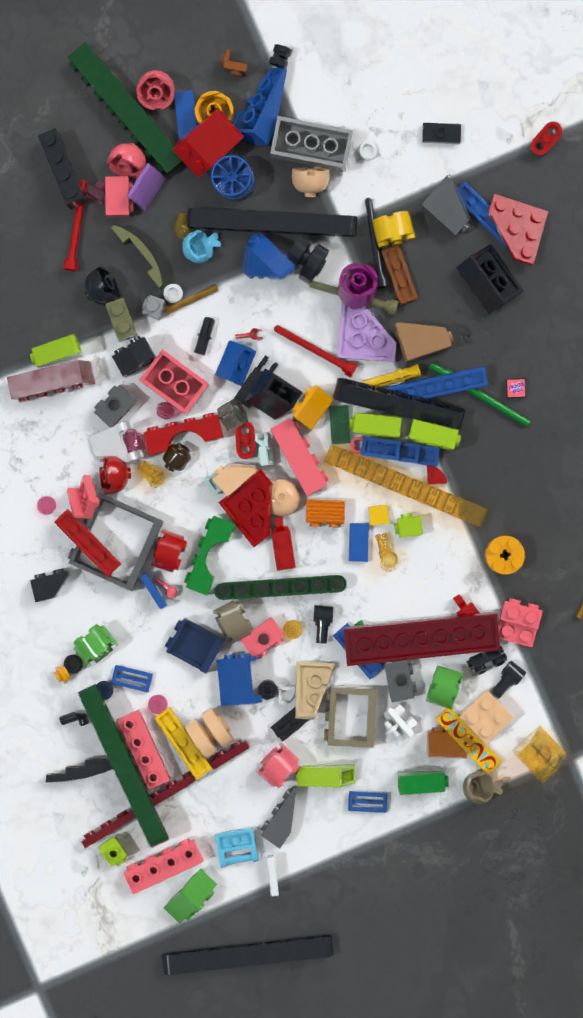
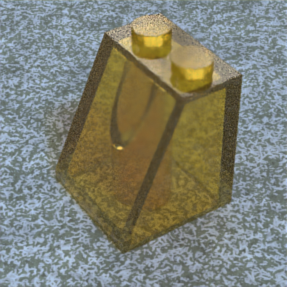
(540, 754)

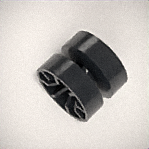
(312, 262)

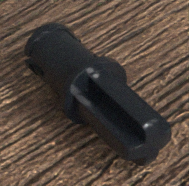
(204, 336)

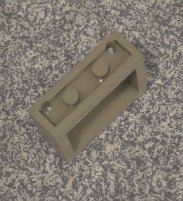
(371, 717)

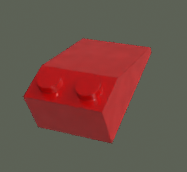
(207, 142)

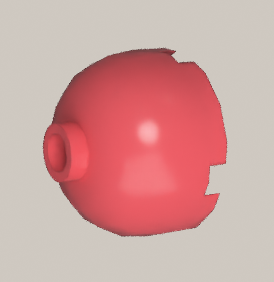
(155, 90)
(127, 160)

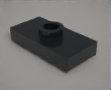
(441, 133)

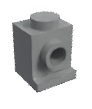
(153, 307)

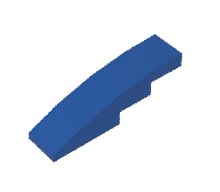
(400, 451)

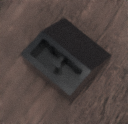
(273, 395)

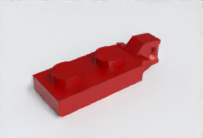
(282, 546)

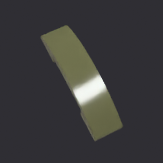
(125, 236)

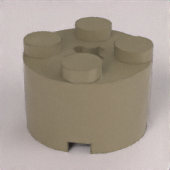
(232, 621)

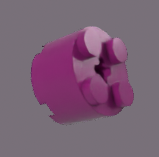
(357, 285)

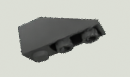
(280, 825)

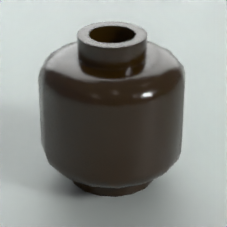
(176, 457)

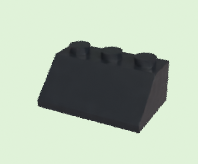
(489, 279)

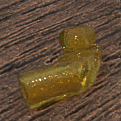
(180, 226)

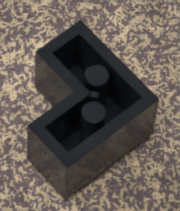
(134, 357)

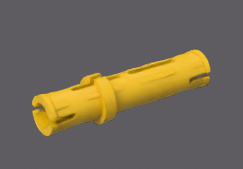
(399, 375)

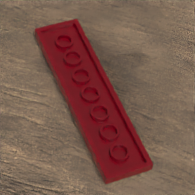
(421, 638)

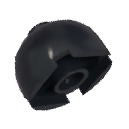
(100, 287)

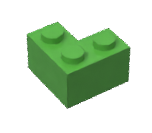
(191, 897)

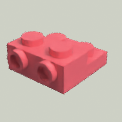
(519, 622)

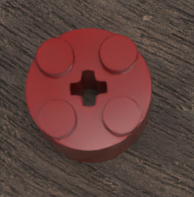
(168, 551)

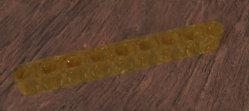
(406, 485)

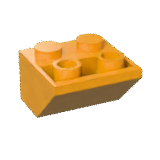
(312, 408)

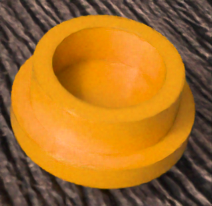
(62, 674)

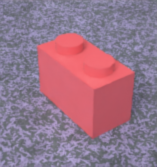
(117, 202)

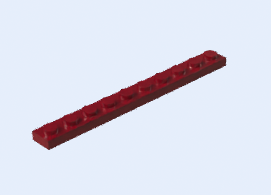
(157, 796)

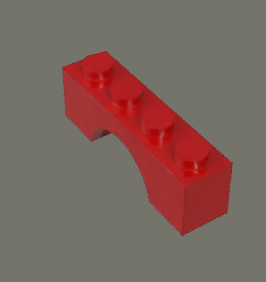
(159, 439)

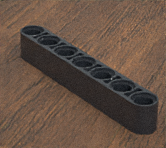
(398, 403)

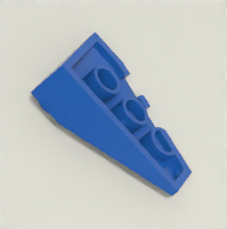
(260, 115)
(265, 259)

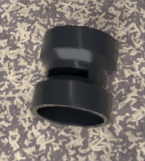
(280, 56)
(267, 689)

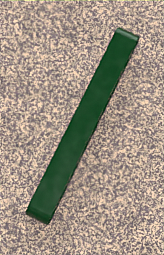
(123, 765)

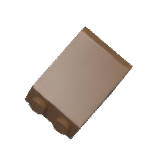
(421, 340)

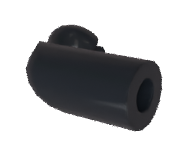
(74, 716)

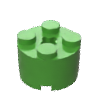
(95, 644)
(444, 687)

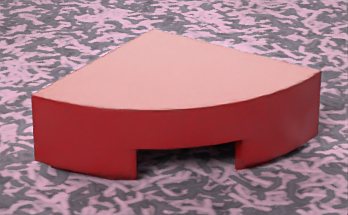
(435, 476)

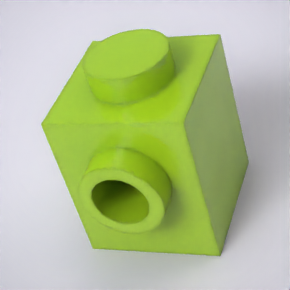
(408, 526)
(113, 851)

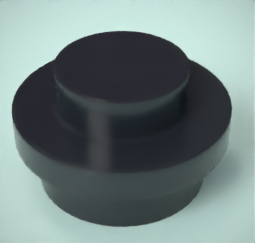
(73, 664)

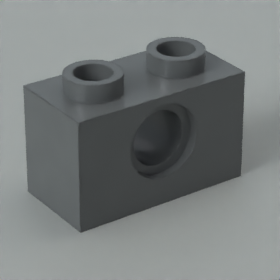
(125, 400)
(392, 671)

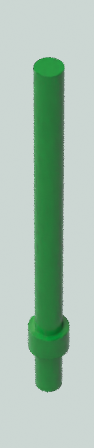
(486, 398)

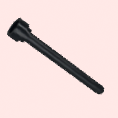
(383, 282)

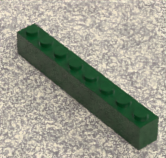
(123, 105)

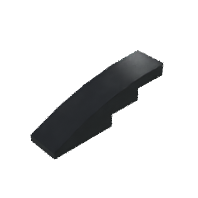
(92, 767)

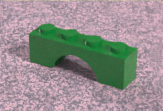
(200, 578)

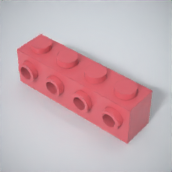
(299, 458)
(143, 748)
(163, 866)

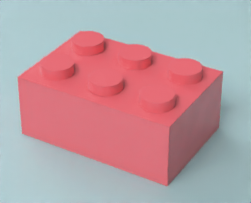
(174, 382)

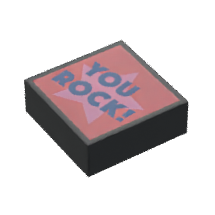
(516, 388)

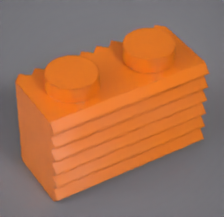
(325, 512)

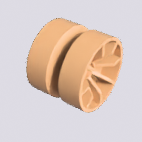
(214, 730)

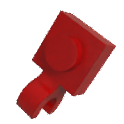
(464, 608)

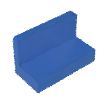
(235, 363)

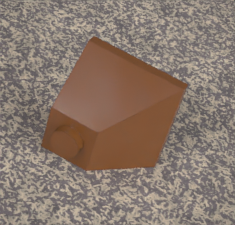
(442, 744)

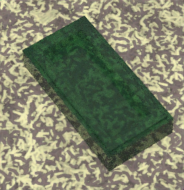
(339, 424)

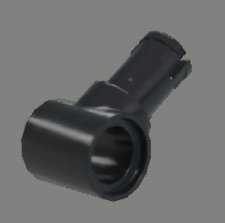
(322, 617)
(511, 675)

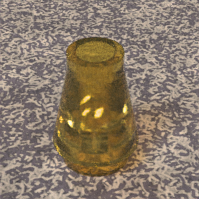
(151, 474)

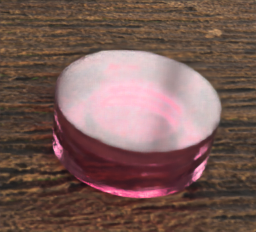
(157, 704)

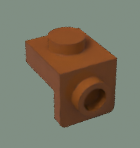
(235, 68)

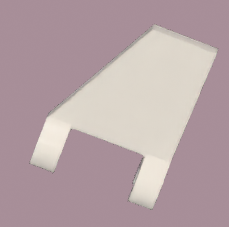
(112, 444)

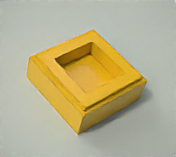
(378, 515)

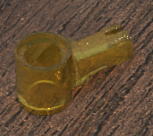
(385, 552)

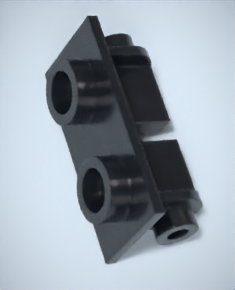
(480, 664)
(287, 725)

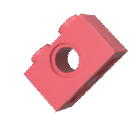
(271, 629)

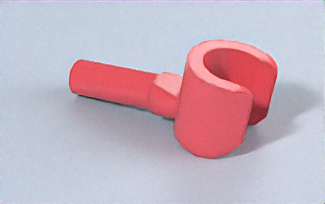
(171, 591)

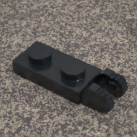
(251, 380)

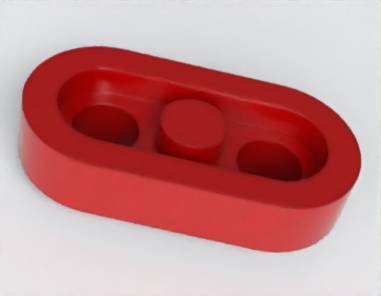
(545, 138)
(245, 440)

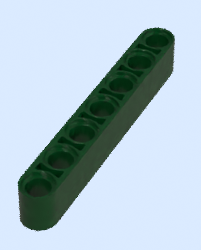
(271, 592)

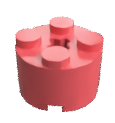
(278, 766)

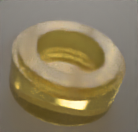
(292, 629)

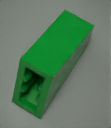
(422, 782)

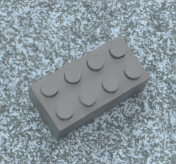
(311, 143)

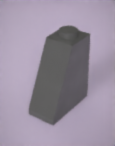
(448, 206)

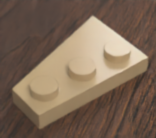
(310, 687)

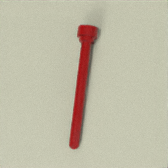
(71, 261)
(347, 367)

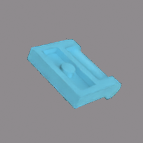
(234, 841)

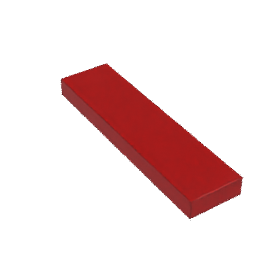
(87, 543)

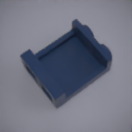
(194, 645)

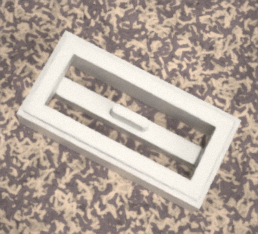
(272, 875)

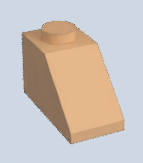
(232, 476)

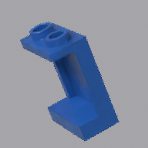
(236, 680)

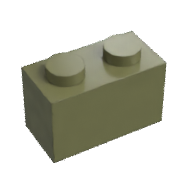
(121, 319)

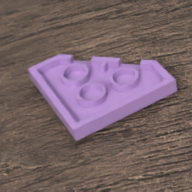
(363, 337)

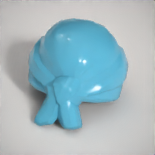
(199, 247)

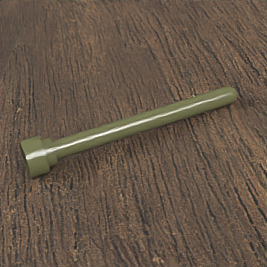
(389, 306)

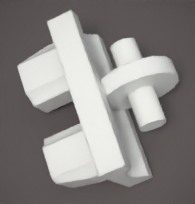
(396, 725)

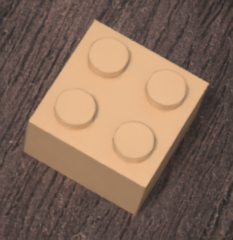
(485, 716)

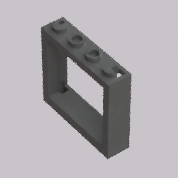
(130, 585)

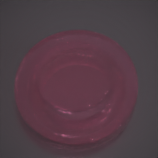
(165, 410)
(46, 505)

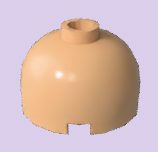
(310, 180)
(284, 497)

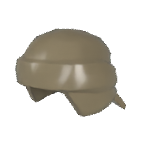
(479, 787)

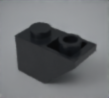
(48, 586)

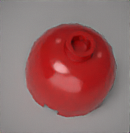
(113, 474)

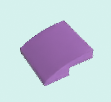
(146, 187)

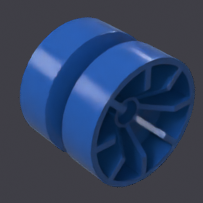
(233, 178)

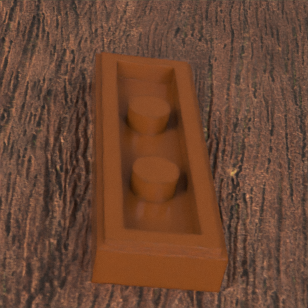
(399, 275)

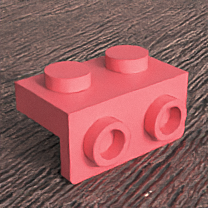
(83, 499)

